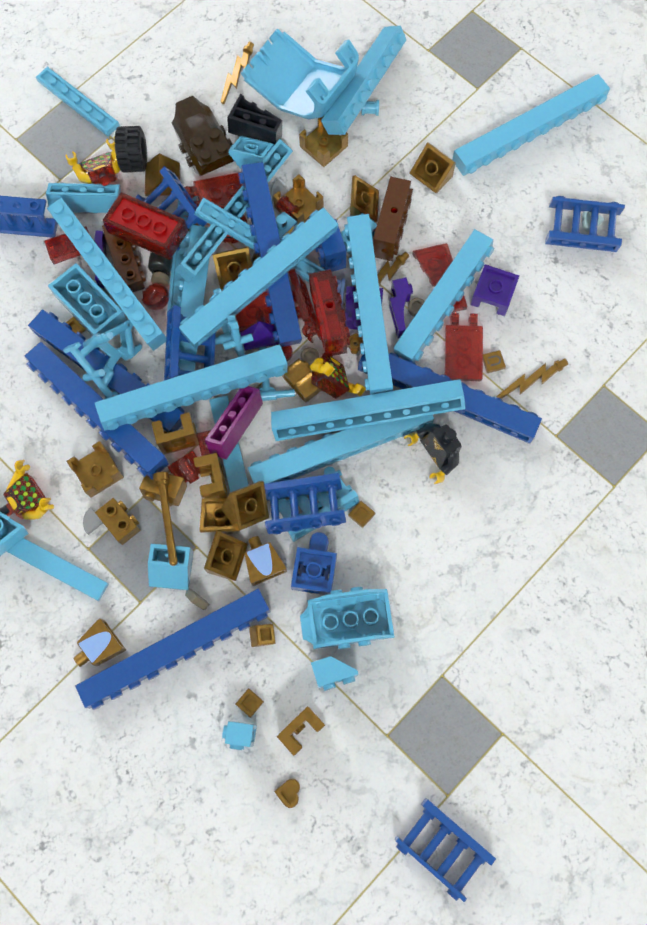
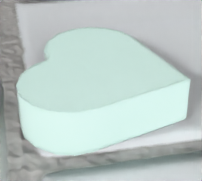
(586, 217)

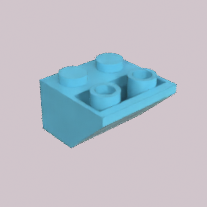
(164, 575)
(332, 671)

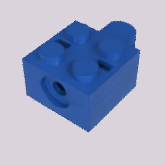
(332, 252)
(314, 567)

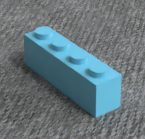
(84, 197)

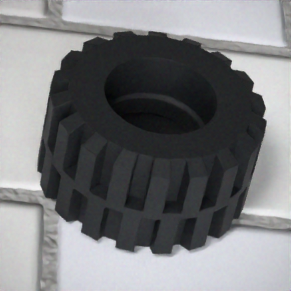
(130, 149)

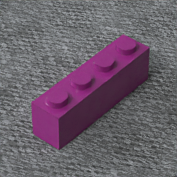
(234, 422)

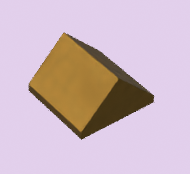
(433, 168)
(154, 178)
(364, 199)
(231, 264)
(246, 506)
(212, 516)
(225, 556)

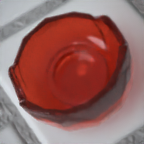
(155, 296)

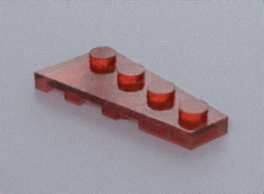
(434, 263)

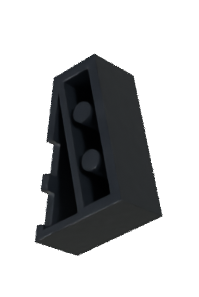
(252, 122)

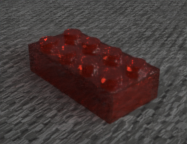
(61, 248)

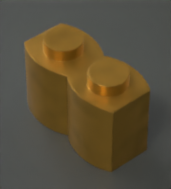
(299, 378)

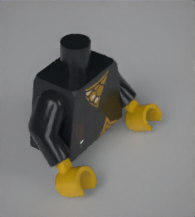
(441, 445)

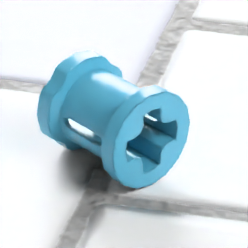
(371, 107)

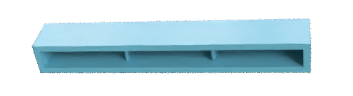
(367, 77)
(443, 297)

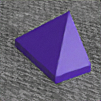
(262, 336)

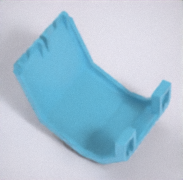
(296, 79)

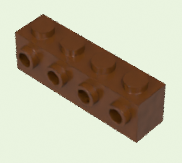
(125, 261)

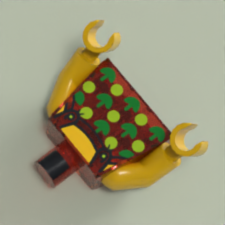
(97, 170)
(331, 377)
(25, 495)

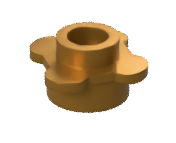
(355, 338)

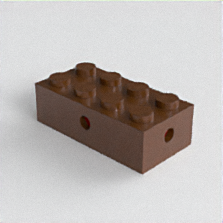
(392, 218)

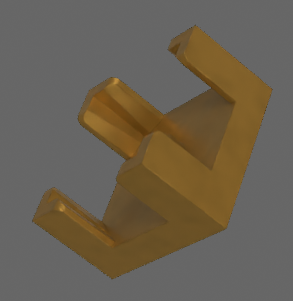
(321, 145)
(303, 198)
(178, 439)
(211, 466)
(95, 470)
(296, 727)

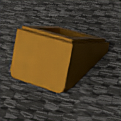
(262, 635)

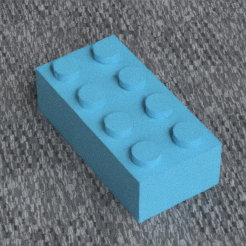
(86, 301)

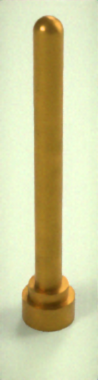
(161, 480)

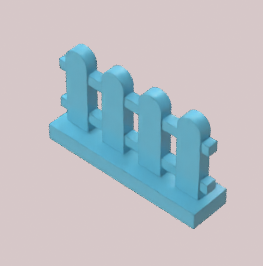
(345, 502)

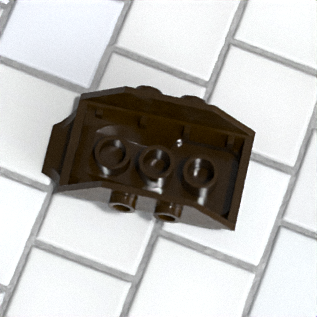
(200, 136)

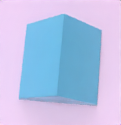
(249, 150)

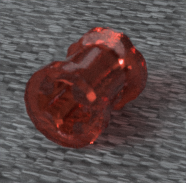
(284, 202)

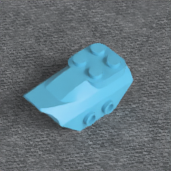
(347, 618)

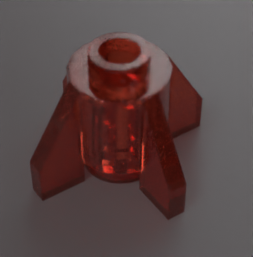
(185, 468)

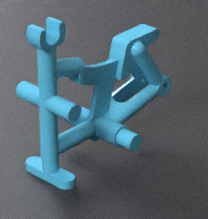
(231, 336)
(126, 351)

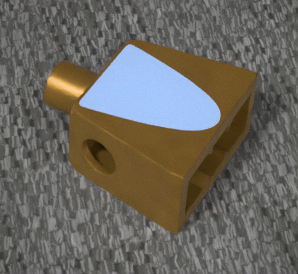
(263, 561)
(98, 645)

